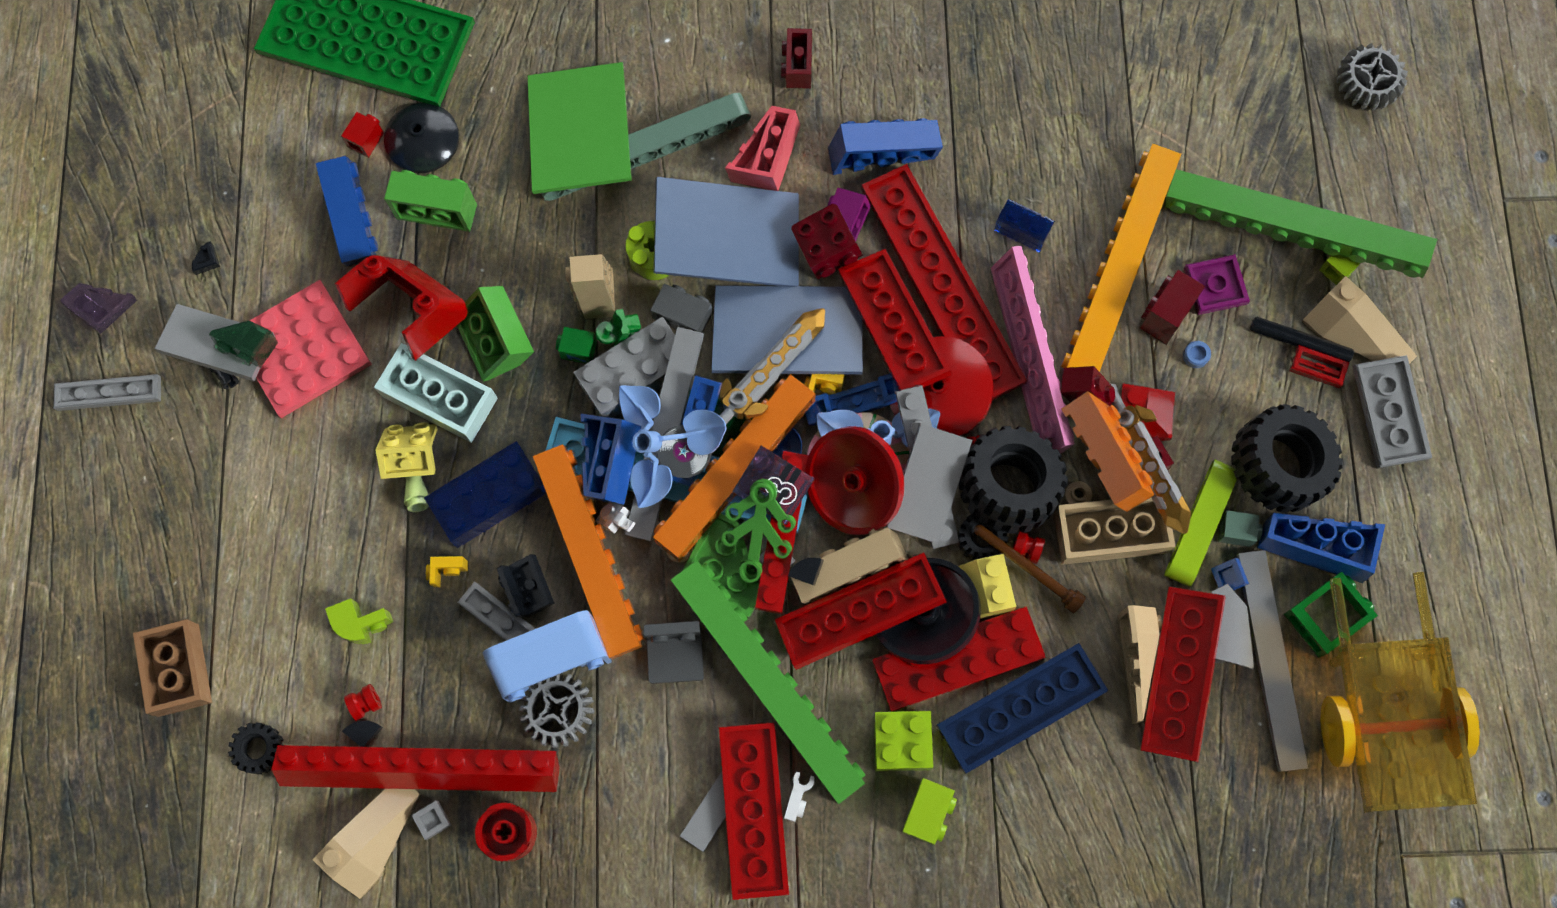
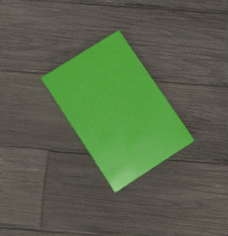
(578, 128)

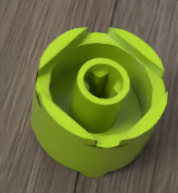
(638, 248)

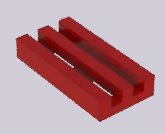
(1326, 379)

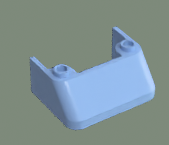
(545, 654)

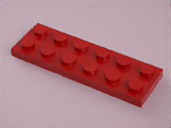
(894, 321)
(860, 611)
(996, 648)
(1183, 674)
(753, 811)

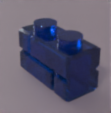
(1024, 225)

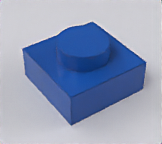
(1231, 574)

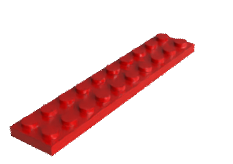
(940, 273)

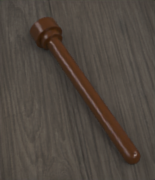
(1072, 599)

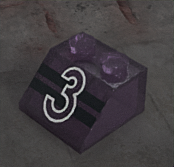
(788, 479)

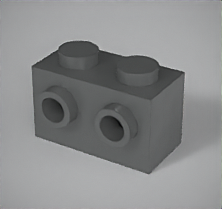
(681, 308)

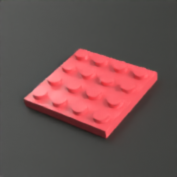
(312, 349)

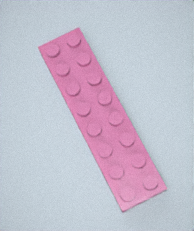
(1031, 349)

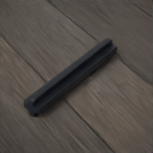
(1300, 338)

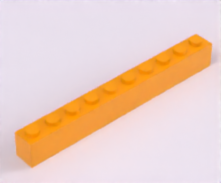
(1124, 258)

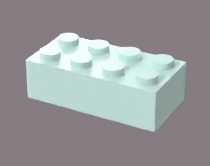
(436, 393)

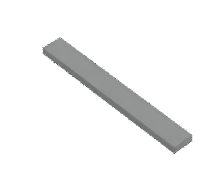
(673, 405)
(1272, 663)

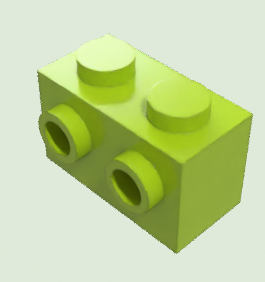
(929, 811)

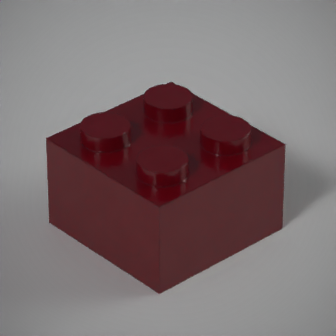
(1170, 306)

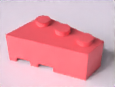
(767, 152)

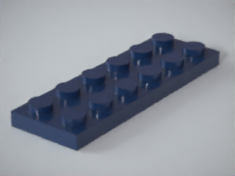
(1022, 708)

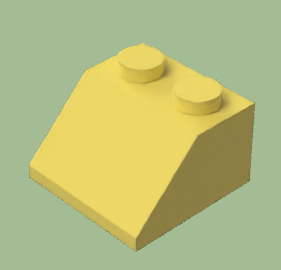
(992, 584)

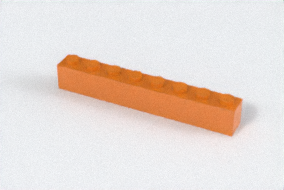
(714, 491)
(588, 552)

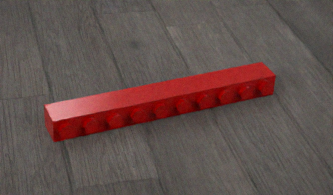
(416, 768)

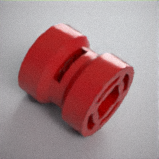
(1029, 547)
(363, 702)

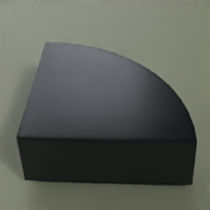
(205, 259)
(807, 570)
(362, 732)

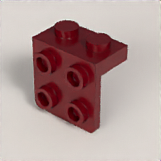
(826, 241)

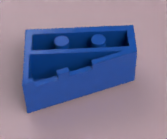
(608, 457)

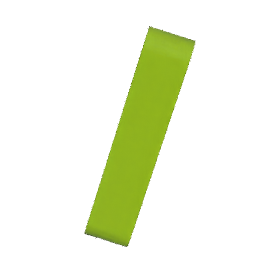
(1203, 523)

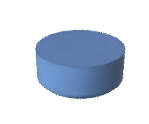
(1197, 354)

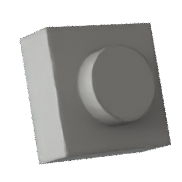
(431, 820)

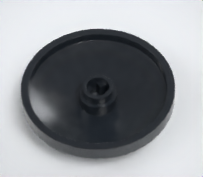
(942, 630)

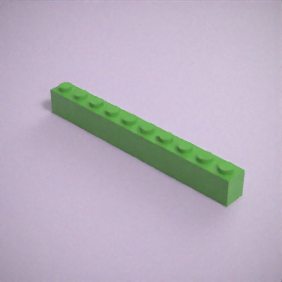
(1301, 224)
(768, 682)

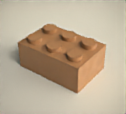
(172, 668)

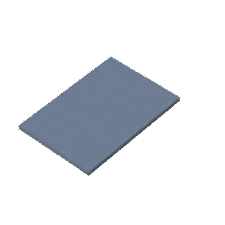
(725, 232)
(756, 317)

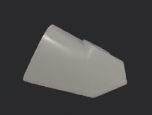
(1234, 636)

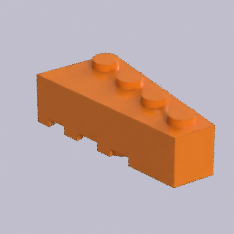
(1110, 450)

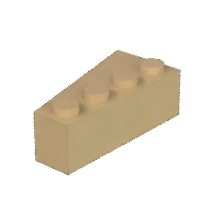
(853, 563)

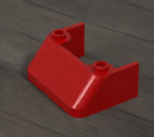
(434, 303)

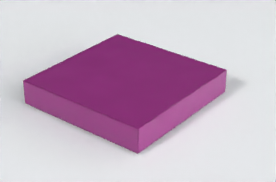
(1222, 284)

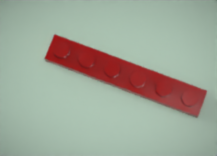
(774, 569)

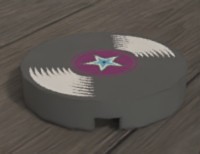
(679, 457)

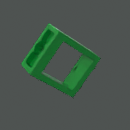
(1309, 629)

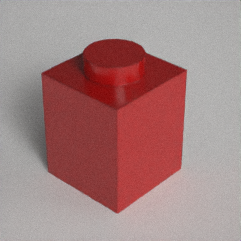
(362, 134)

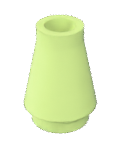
(415, 493)

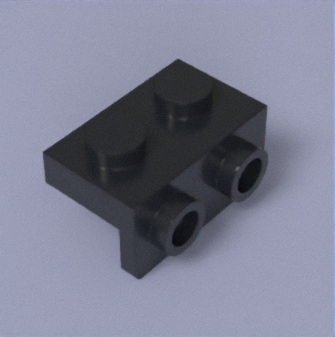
(525, 587)

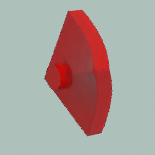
(1158, 401)

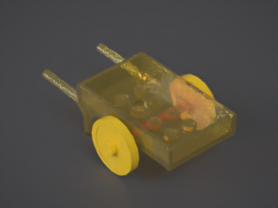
(1407, 749)

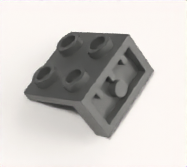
(674, 652)

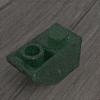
(245, 340)

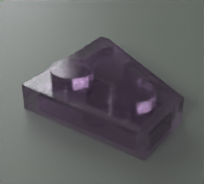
(97, 305)

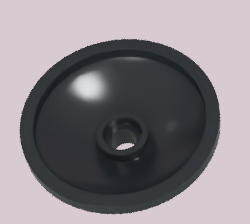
(430, 146)

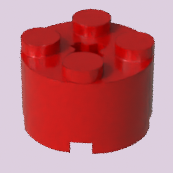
(494, 821)

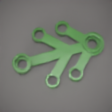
(759, 525)

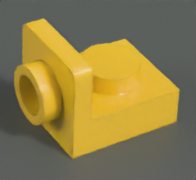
(825, 382)
(448, 565)

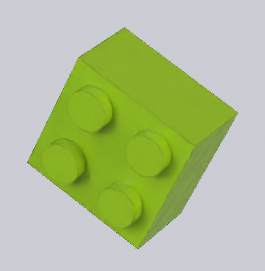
(903, 741)

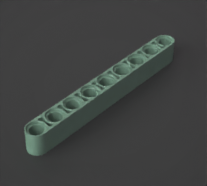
(680, 132)

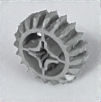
(1382, 70)
(546, 716)

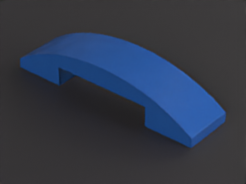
(857, 399)

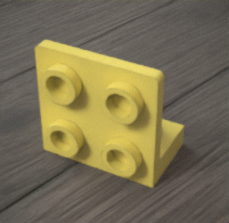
(406, 451)

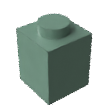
(1239, 529)

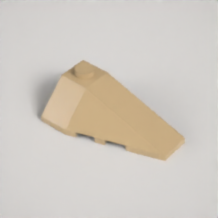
(1355, 322)
(1139, 641)
(364, 845)

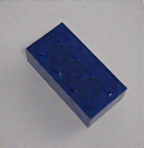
(486, 494)

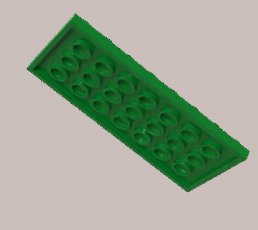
(375, 43)

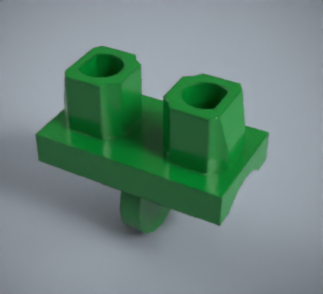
(618, 328)

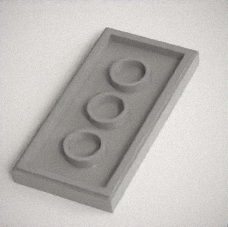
(188, 339)
(1392, 412)
(930, 482)

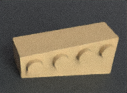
(592, 285)

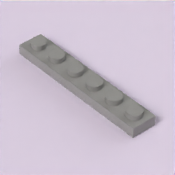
(914, 411)

